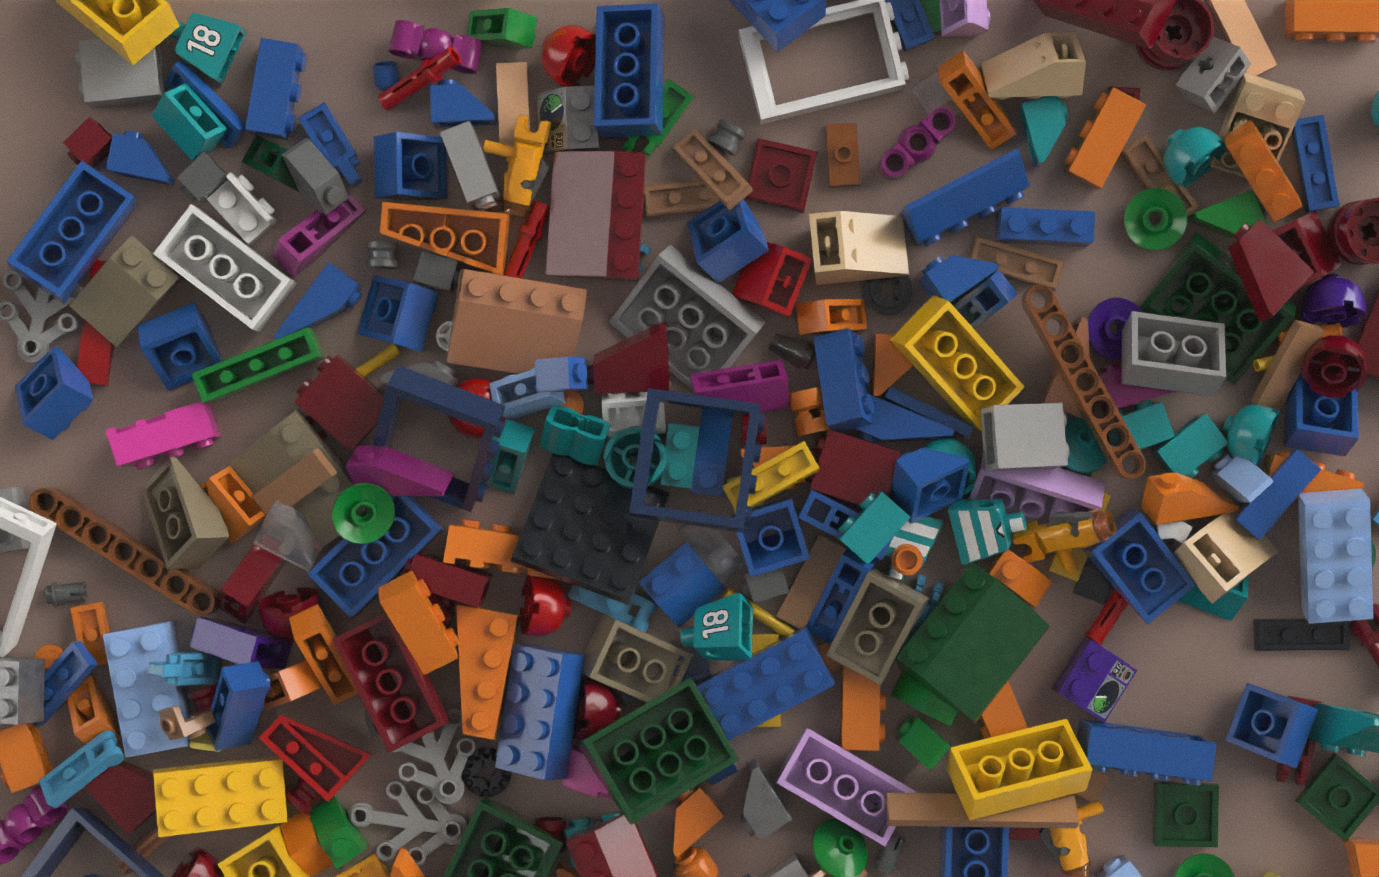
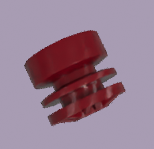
(1191, 33)
(1345, 233)

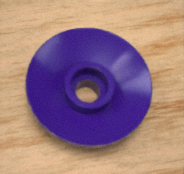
(1103, 314)

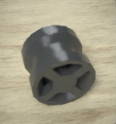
(727, 137)
(381, 255)

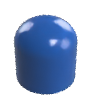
(385, 74)

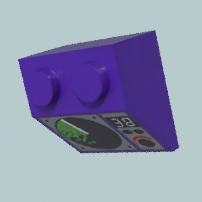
(1094, 679)

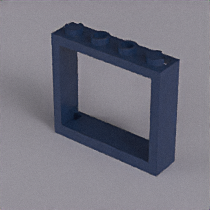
(452, 402)
(747, 484)
(68, 833)

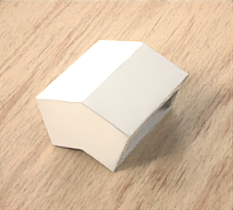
(1175, 531)

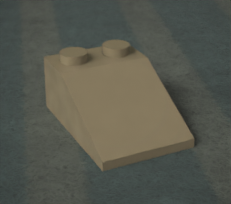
(124, 291)
(183, 517)
(877, 626)
(633, 660)

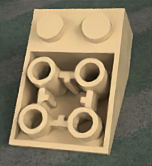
(1037, 68)
(1270, 107)
(857, 246)
(1222, 555)

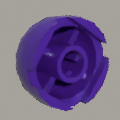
(1333, 302)

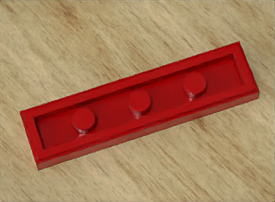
(95, 350)

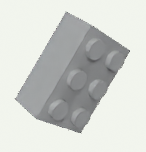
(1173, 353)

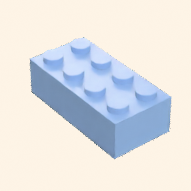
(1335, 555)
(143, 695)

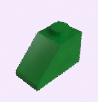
(503, 28)
(1229, 214)
(923, 700)
(922, 741)
(336, 833)

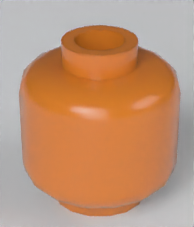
(694, 863)

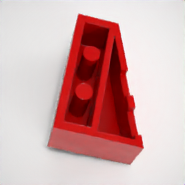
(314, 755)

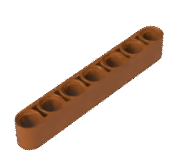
(1096, 390)
(111, 546)

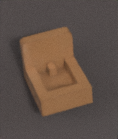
(177, 727)

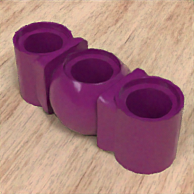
(411, 41)
(924, 131)
(26, 823)

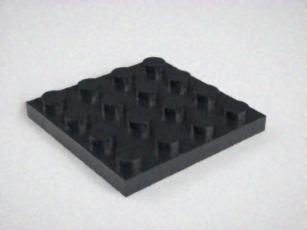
(585, 530)

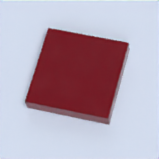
(781, 175)

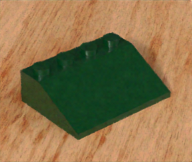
(1207, 287)
(972, 643)
(659, 751)
(503, 845)

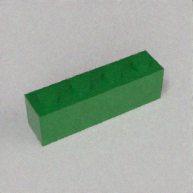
(258, 366)

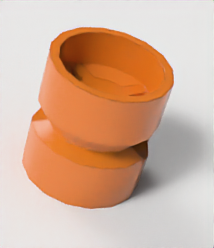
(801, 403)

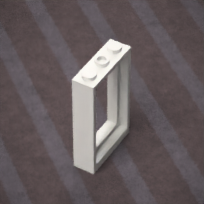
(890, 45)
(40, 533)

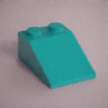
(1345, 728)

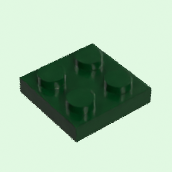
(1339, 797)
(1185, 814)

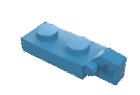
(187, 668)

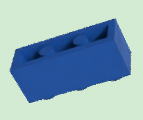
(275, 89)
(1045, 226)
(843, 380)
(238, 705)

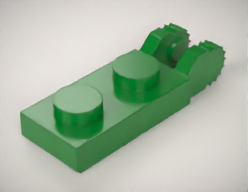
(674, 105)

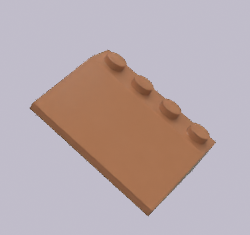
(513, 322)

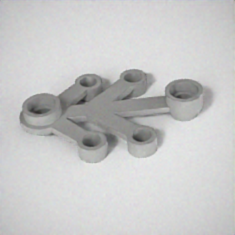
(40, 311)
(435, 754)
(413, 822)

